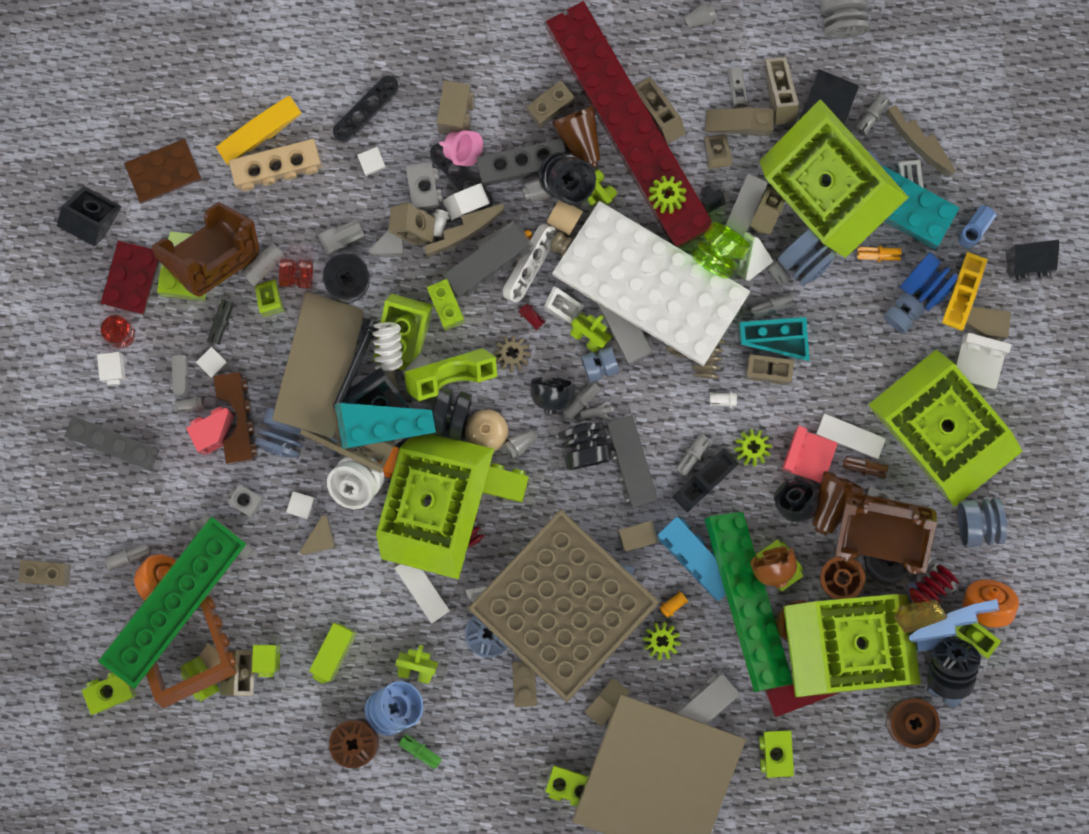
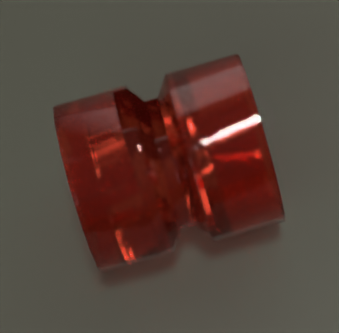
(288, 272)
(117, 331)

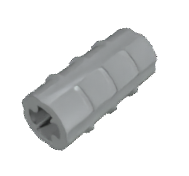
(263, 264)

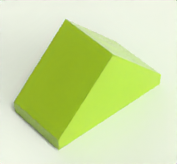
(269, 298)

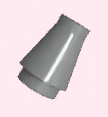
(702, 15)
(520, 443)

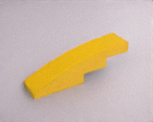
(259, 129)
(964, 291)

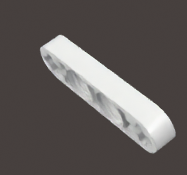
(532, 265)

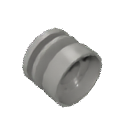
(844, 18)

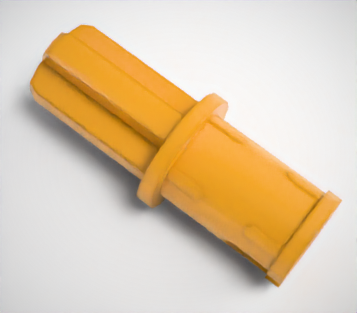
(879, 253)

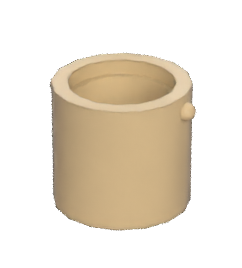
(564, 217)

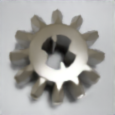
(515, 346)

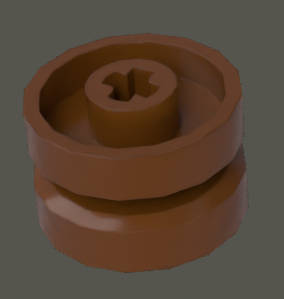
(926, 723)

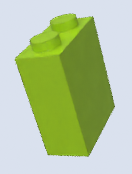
(332, 653)

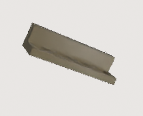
(378, 450)

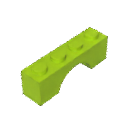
(471, 366)

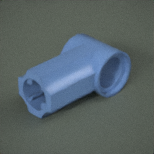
(977, 226)

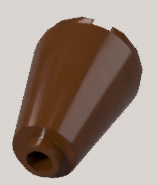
(580, 135)
(832, 500)

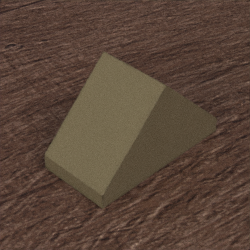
(638, 536)
(320, 538)
(604, 704)

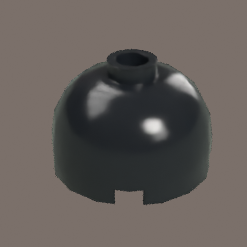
(551, 394)
(797, 500)

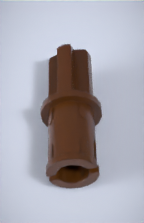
(865, 466)

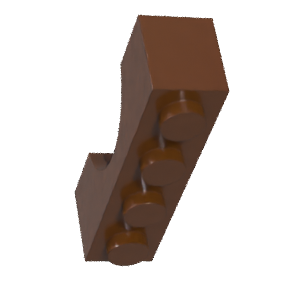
(239, 445)

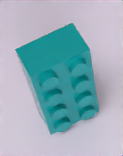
(922, 214)

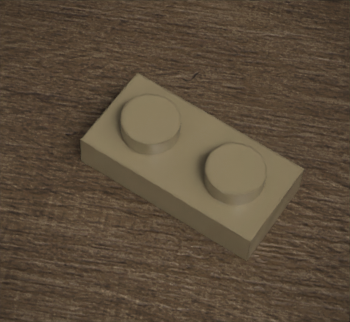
(524, 685)

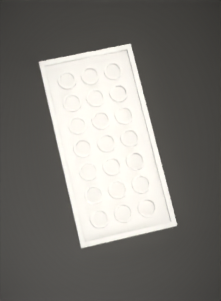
(650, 283)

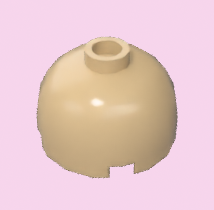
(487, 429)

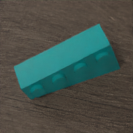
(376, 424)

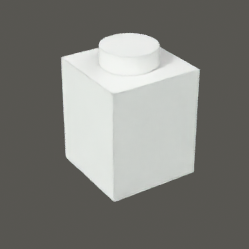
(111, 368)

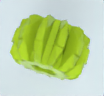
(662, 188)
(757, 442)
(662, 649)

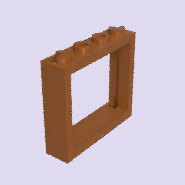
(205, 679)

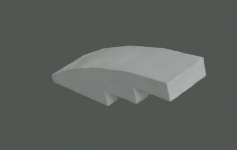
(746, 204)

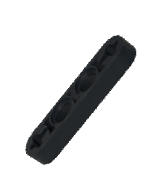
(362, 106)
(459, 179)

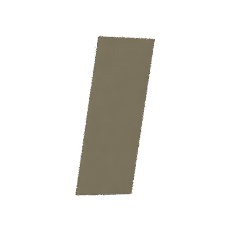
(318, 364)

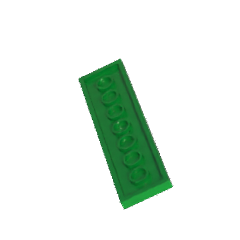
(172, 602)
(748, 602)

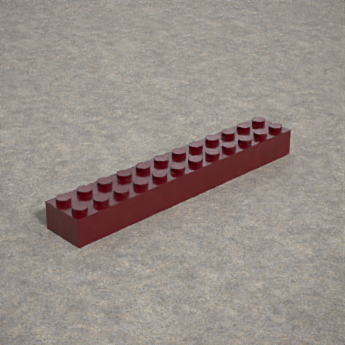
(626, 120)

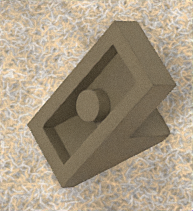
(717, 151)

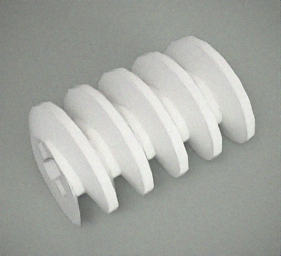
(389, 345)

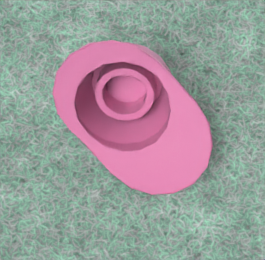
(462, 147)

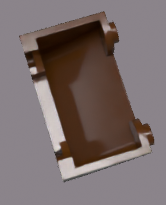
(212, 252)
(886, 531)

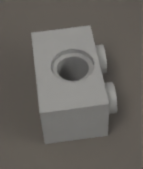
(416, 176)

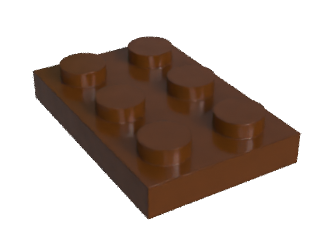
(162, 171)

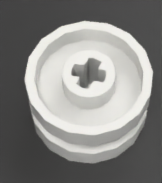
(354, 483)

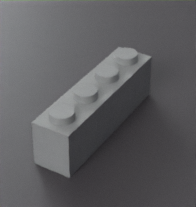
(627, 336)
(710, 701)

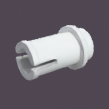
(440, 222)
(723, 399)

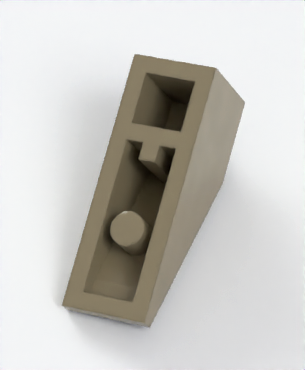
(781, 91)
(661, 110)
(740, 121)
(987, 322)

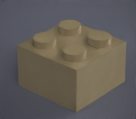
(455, 107)

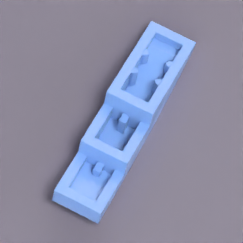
(959, 617)

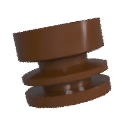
(367, 741)

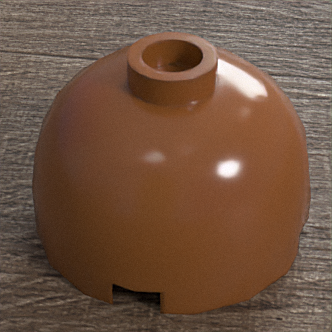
(775, 567)
(842, 578)

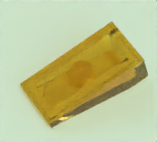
(919, 615)

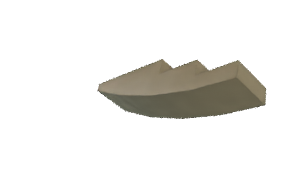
(926, 147)
(472, 224)

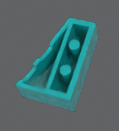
(778, 335)

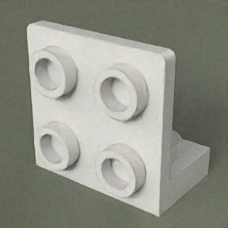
(982, 359)

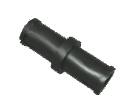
(220, 322)

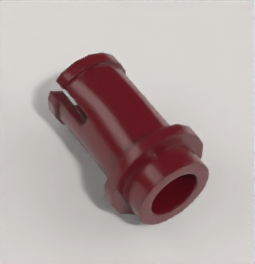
(531, 316)

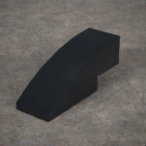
(705, 480)

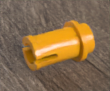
(673, 604)

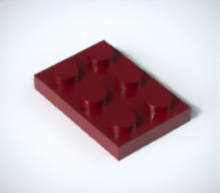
(130, 278)

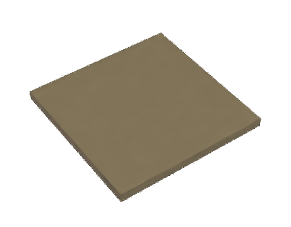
(563, 605)
(657, 773)

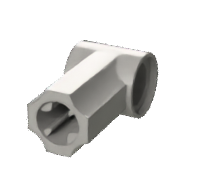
(337, 239)

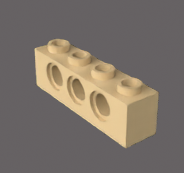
(242, 166)

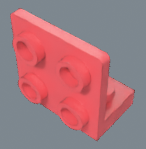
(809, 455)

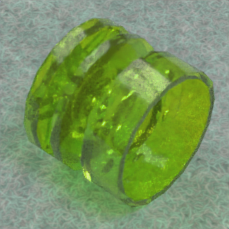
(722, 248)

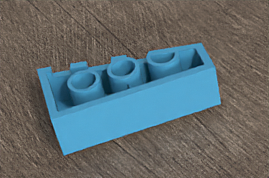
(693, 555)

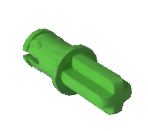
(420, 751)

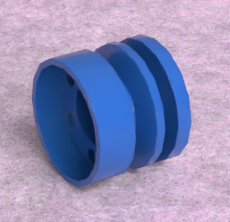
(929, 281)

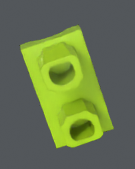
(599, 194)
(591, 328)
(417, 661)
(193, 668)

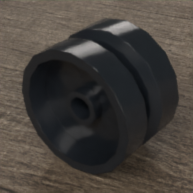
(448, 413)

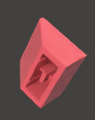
(211, 431)

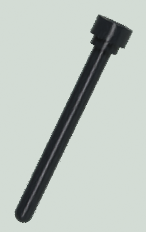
(367, 332)

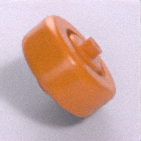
(151, 572)
(988, 590)

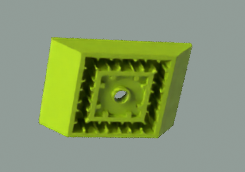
(859, 190)
(956, 459)
(438, 534)
(826, 649)

